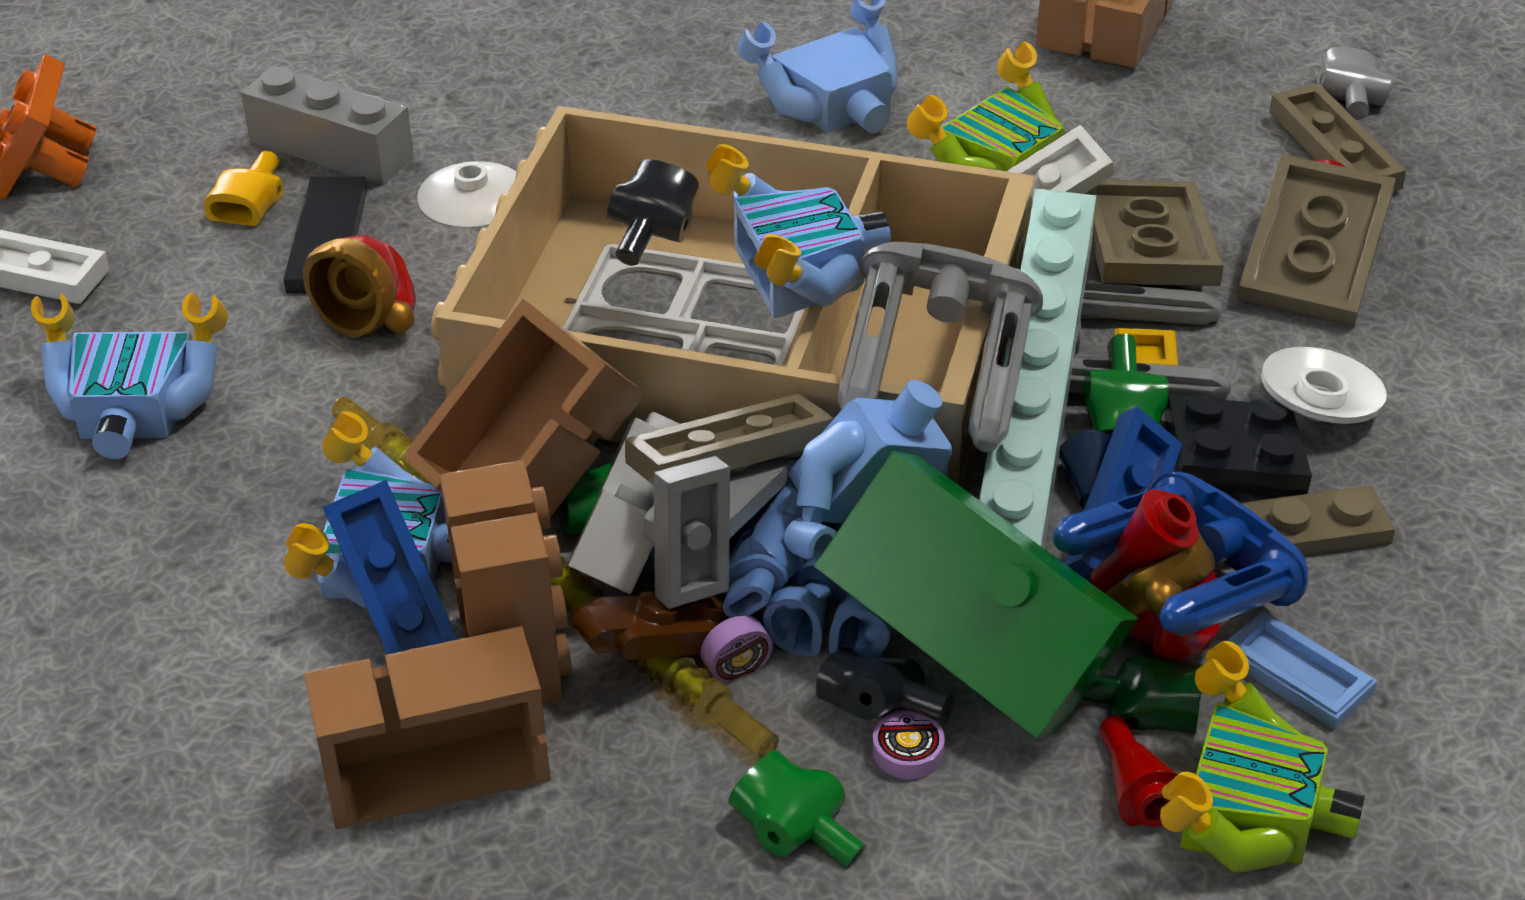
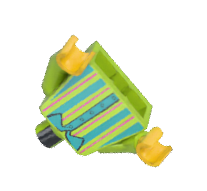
(997, 130)
(1254, 779)

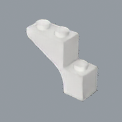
(613, 536)

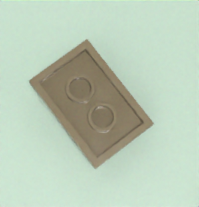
(1154, 235)
(1317, 240)

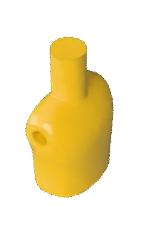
(245, 194)

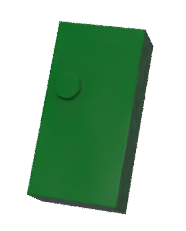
(975, 593)

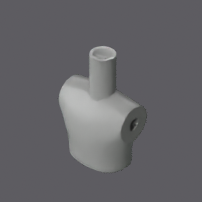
(1355, 79)

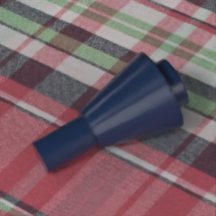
(1082, 459)

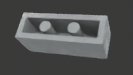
(328, 124)

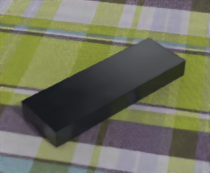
(329, 212)

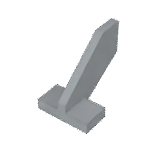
(695, 517)

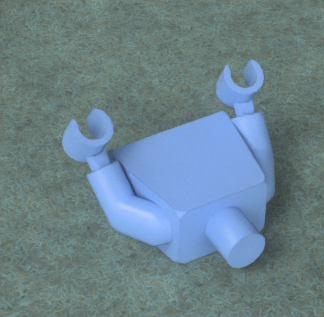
(832, 78)
(850, 454)

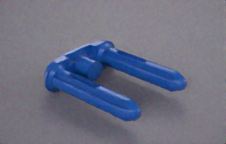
(1263, 559)

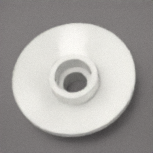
(465, 193)
(1323, 385)

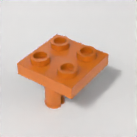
(40, 134)

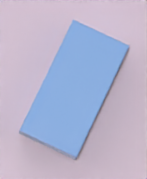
(1302, 670)

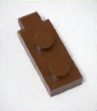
(645, 627)

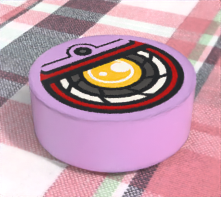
(736, 648)
(908, 745)

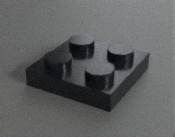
(1239, 444)

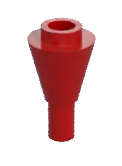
(1156, 530)
(1136, 775)

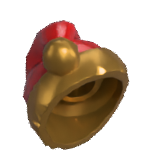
(360, 286)
(1149, 589)

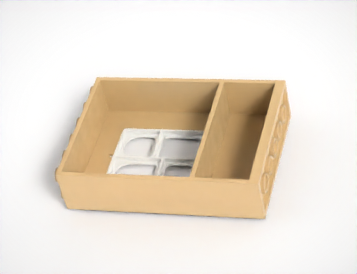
(560, 252)

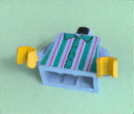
(794, 243)
(128, 381)
(418, 501)

